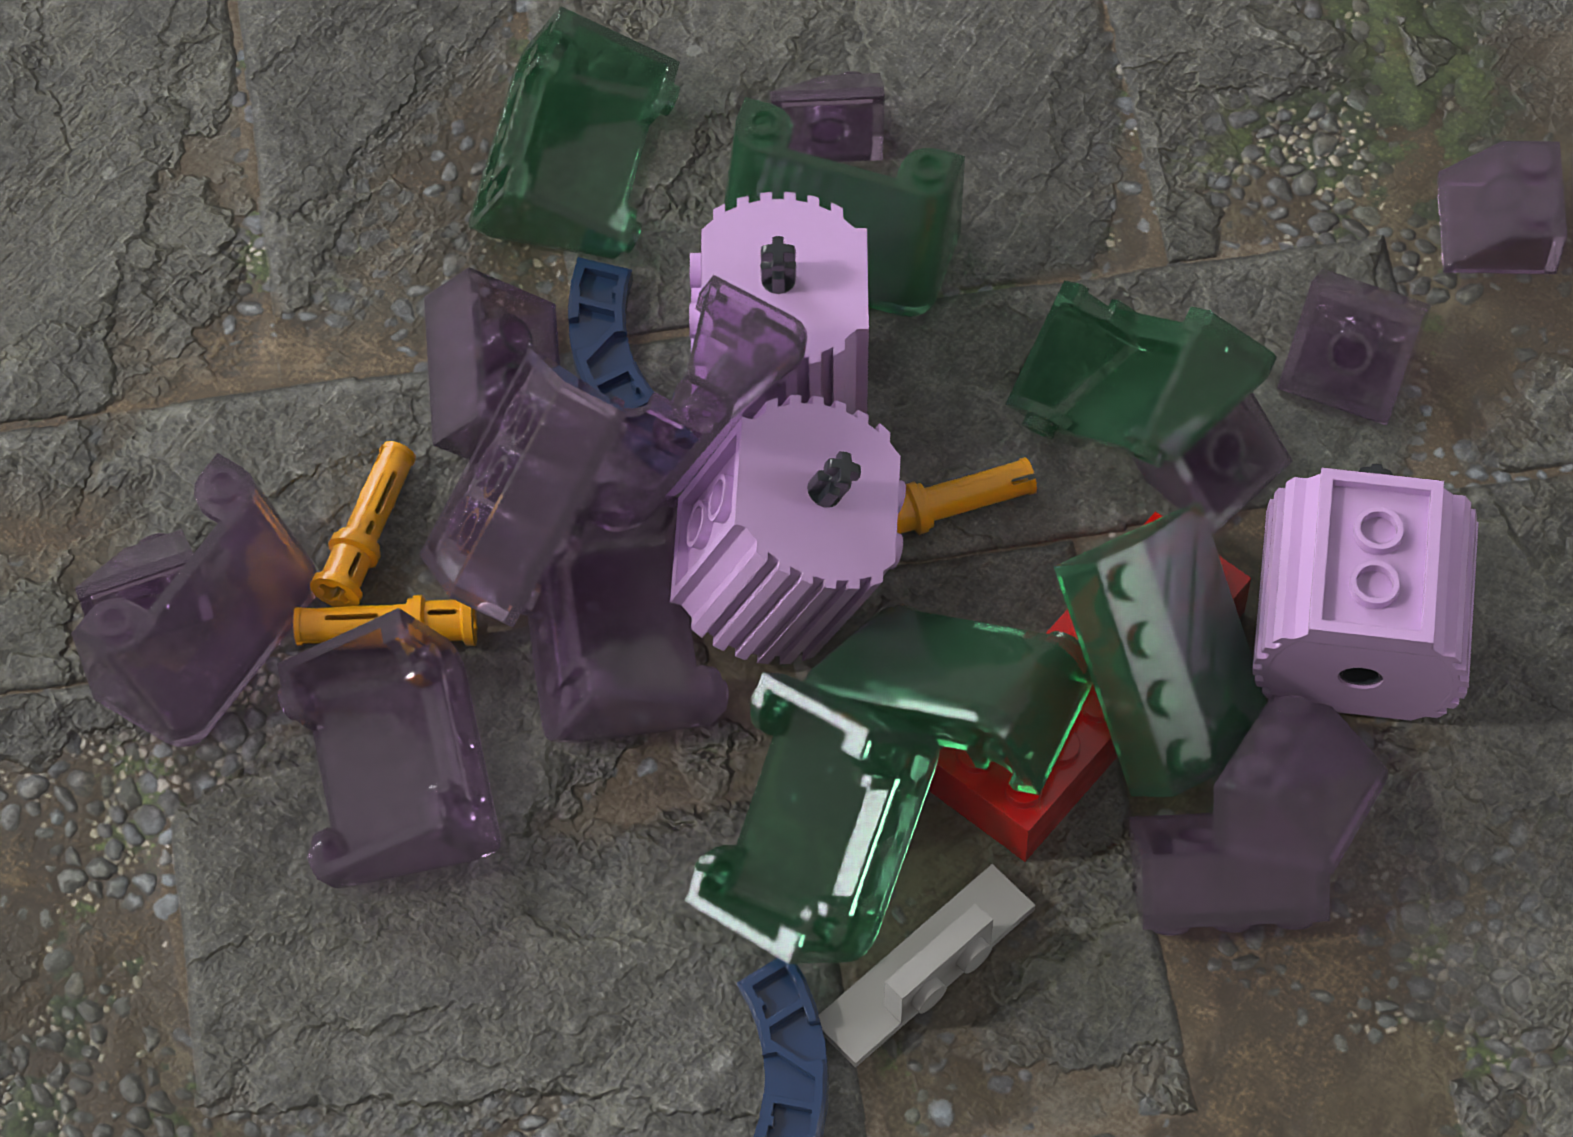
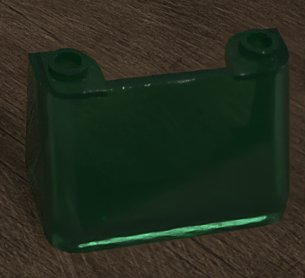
(573, 139)
(907, 218)
(1134, 375)
(967, 682)
(820, 825)

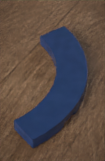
(600, 334)
(791, 1050)

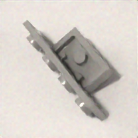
(924, 965)

